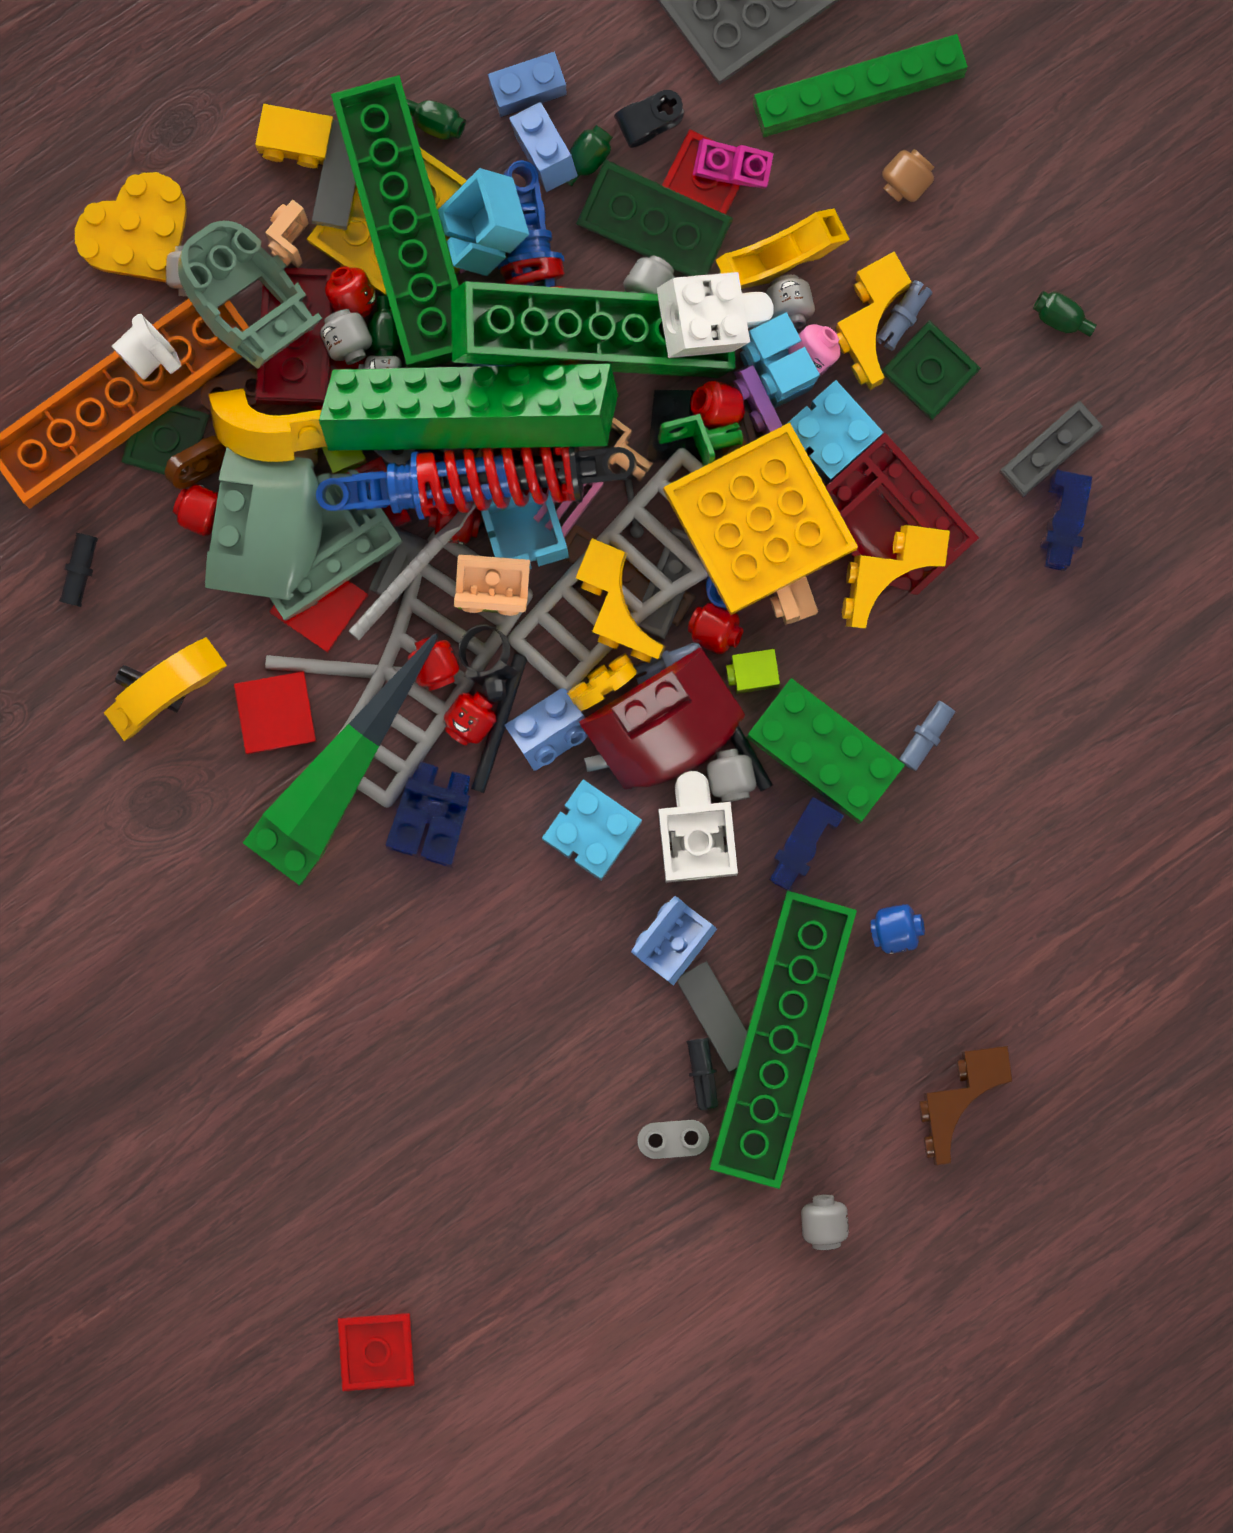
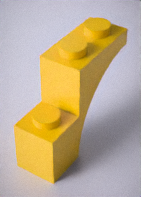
(783, 251)
(880, 286)
(603, 571)
(871, 575)

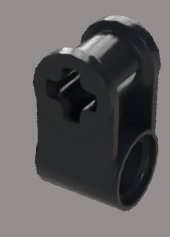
(646, 120)

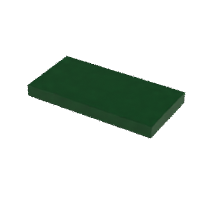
(654, 220)

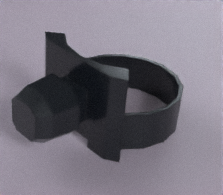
(490, 680)

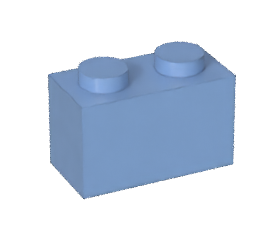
(527, 84)
(543, 146)

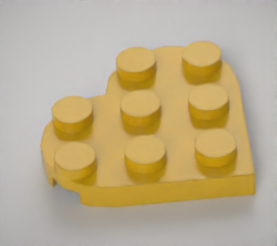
(136, 229)

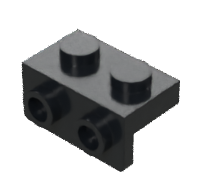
(670, 406)

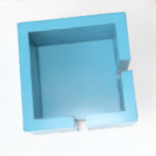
(483, 222)
(781, 373)
(834, 430)
(519, 536)
(593, 829)

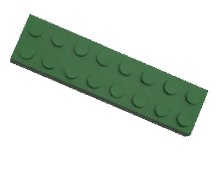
(400, 217)
(568, 328)
(469, 407)
(782, 1039)

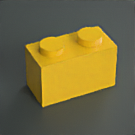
(293, 135)

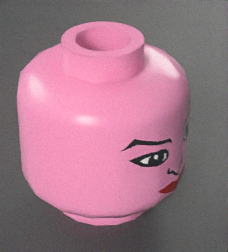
(821, 345)

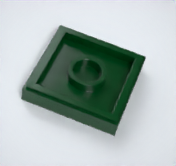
(930, 370)
(165, 437)

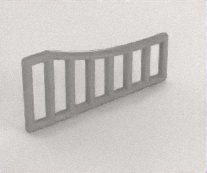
(639, 610)
(385, 671)

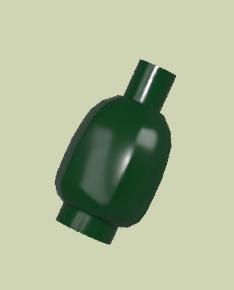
(437, 119)
(590, 151)
(1062, 313)
(383, 330)

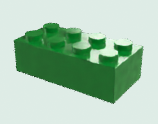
(825, 751)

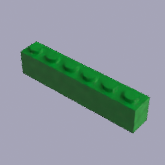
(860, 85)

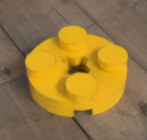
(602, 682)

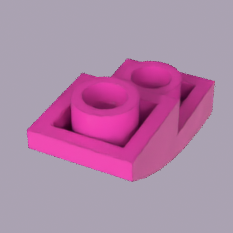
(733, 164)

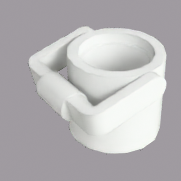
(146, 349)

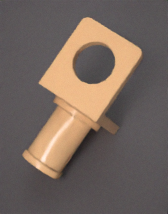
(621, 459)

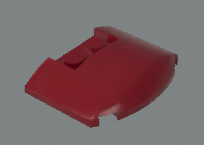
(886, 492)
(666, 723)

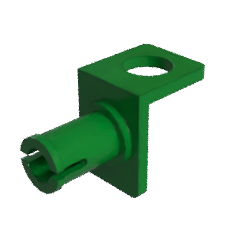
(706, 440)

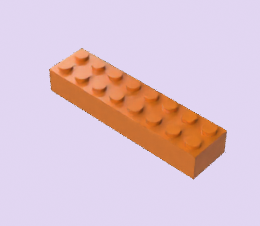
(110, 406)

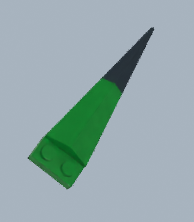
(306, 815)

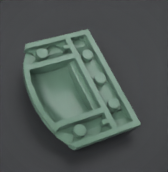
(264, 527)
(347, 546)

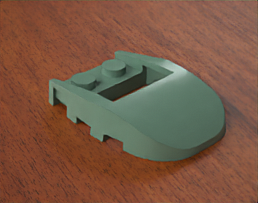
(225, 262)

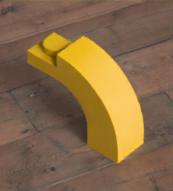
(262, 435)
(163, 686)

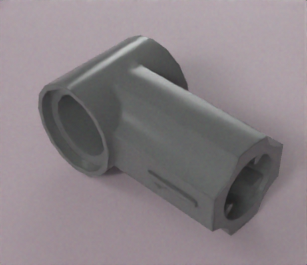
(397, 561)

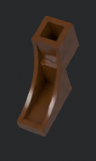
(942, 1109)

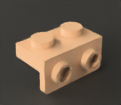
(286, 227)
(492, 584)
(794, 602)

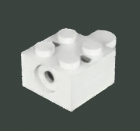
(708, 309)
(697, 833)

